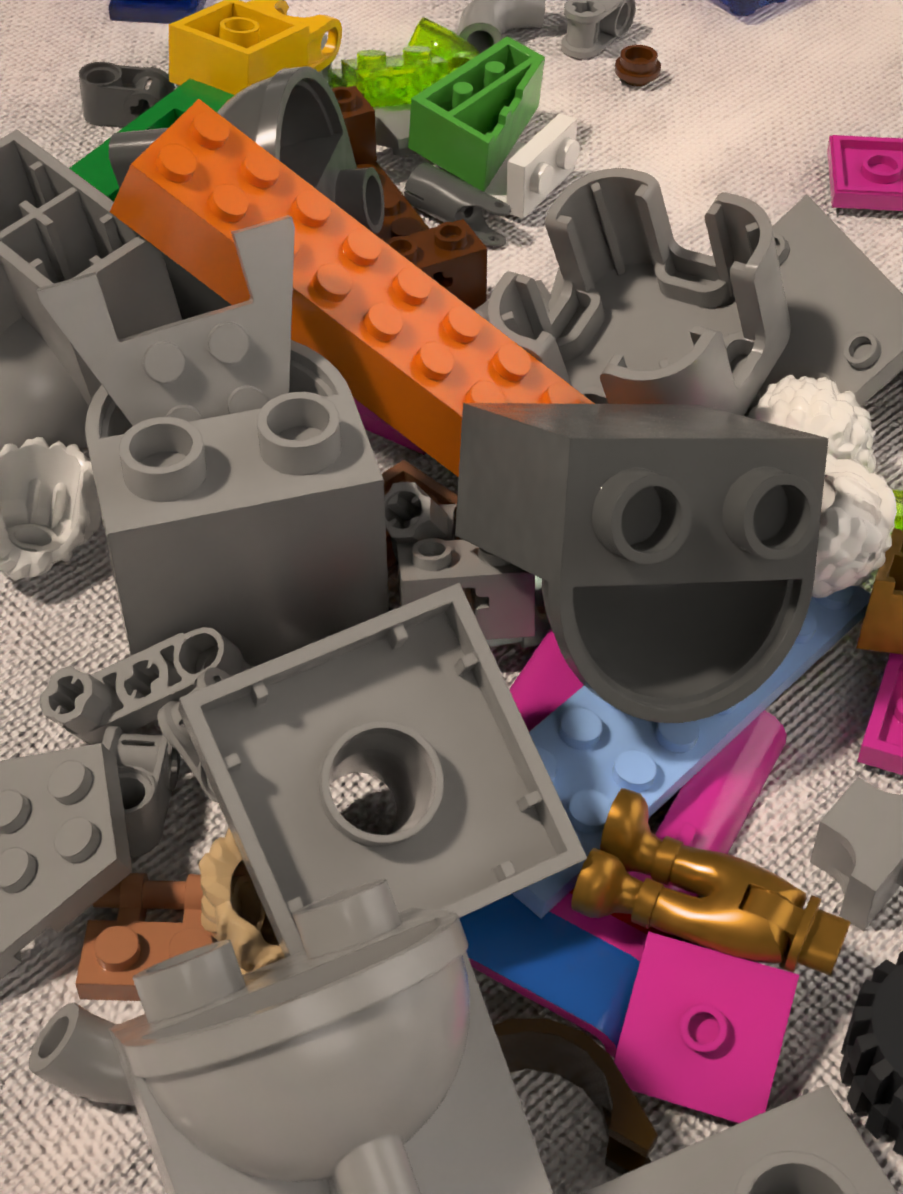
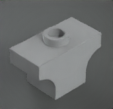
(862, 849)

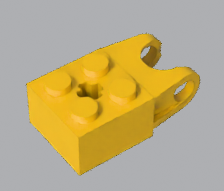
(248, 42)

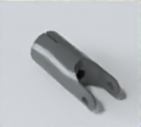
(454, 200)

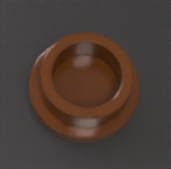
(638, 65)

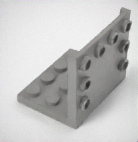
(838, 305)

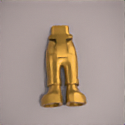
(741, 905)

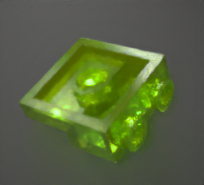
(390, 78)

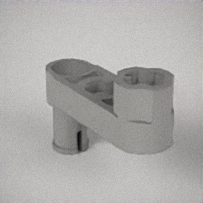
(113, 695)

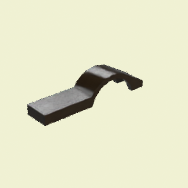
(572, 1054)

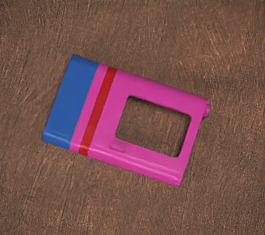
(589, 964)

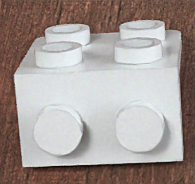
(536, 167)

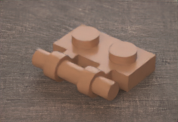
(127, 946)

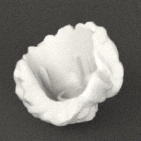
(822, 411)
(44, 506)
(854, 526)

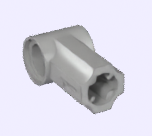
(416, 516)

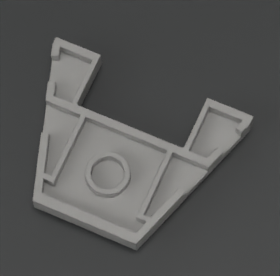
(201, 364)
(57, 841)

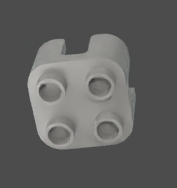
(643, 312)

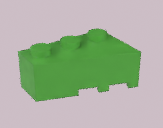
(478, 111)

